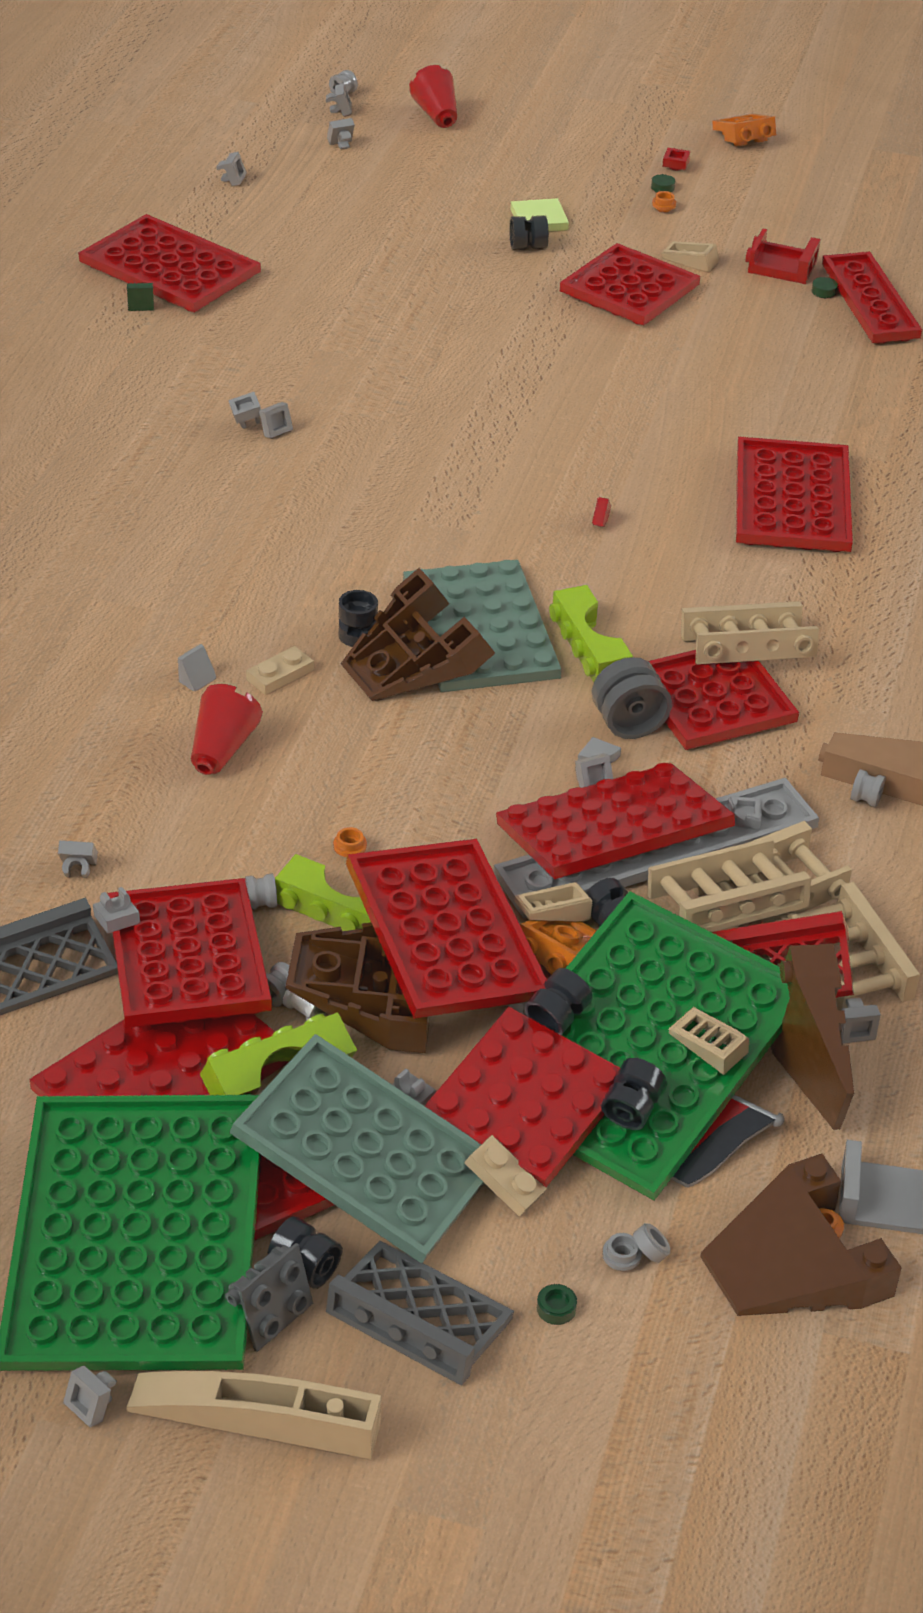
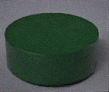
(663, 183)
(824, 287)
(556, 1304)

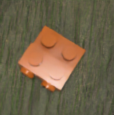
(746, 128)
(556, 941)

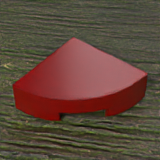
(601, 512)

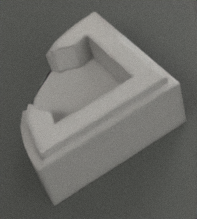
(597, 746)
(746, 810)

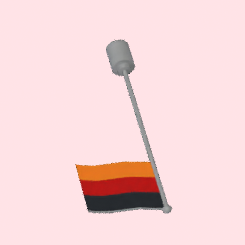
(730, 1130)

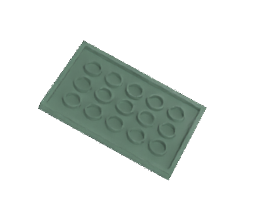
(504, 613)
(363, 1147)

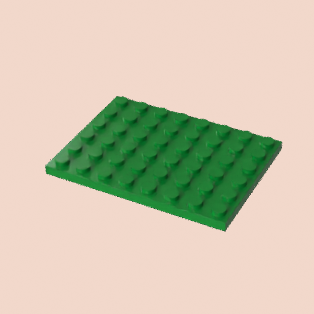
(643, 978)
(131, 1235)

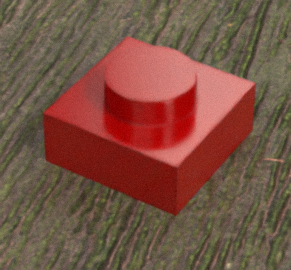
(676, 159)

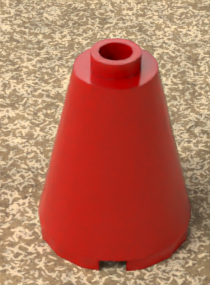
(435, 94)
(222, 726)

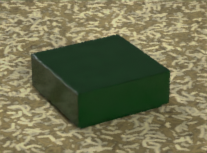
(140, 297)

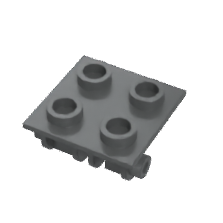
(272, 1294)

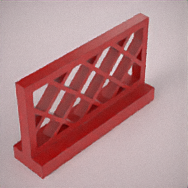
(778, 936)

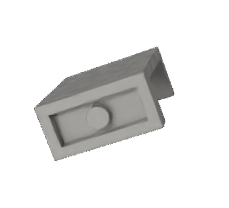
(880, 1193)

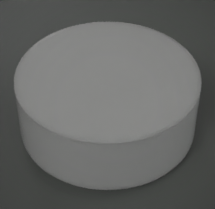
(652, 1242)

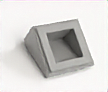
(195, 668)

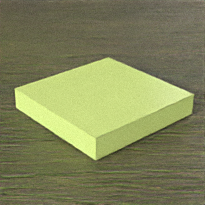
(550, 207)

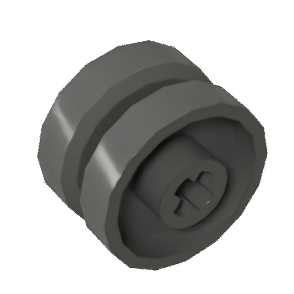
(631, 698)

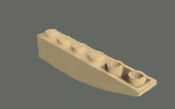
(263, 1408)

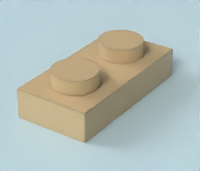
(280, 670)
(504, 1175)

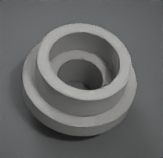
(621, 1244)

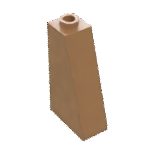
(894, 758)

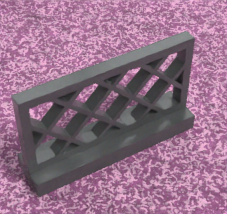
(57, 927)
(404, 1327)

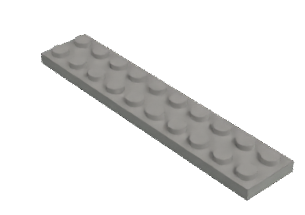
(780, 809)

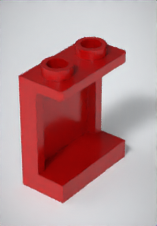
(781, 260)

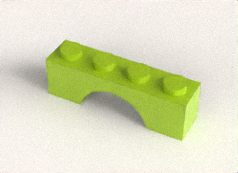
(576, 615)
(304, 889)
(240, 1069)

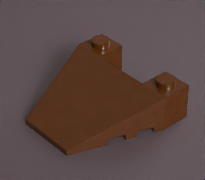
(405, 650)
(353, 977)
(811, 1031)
(790, 1257)

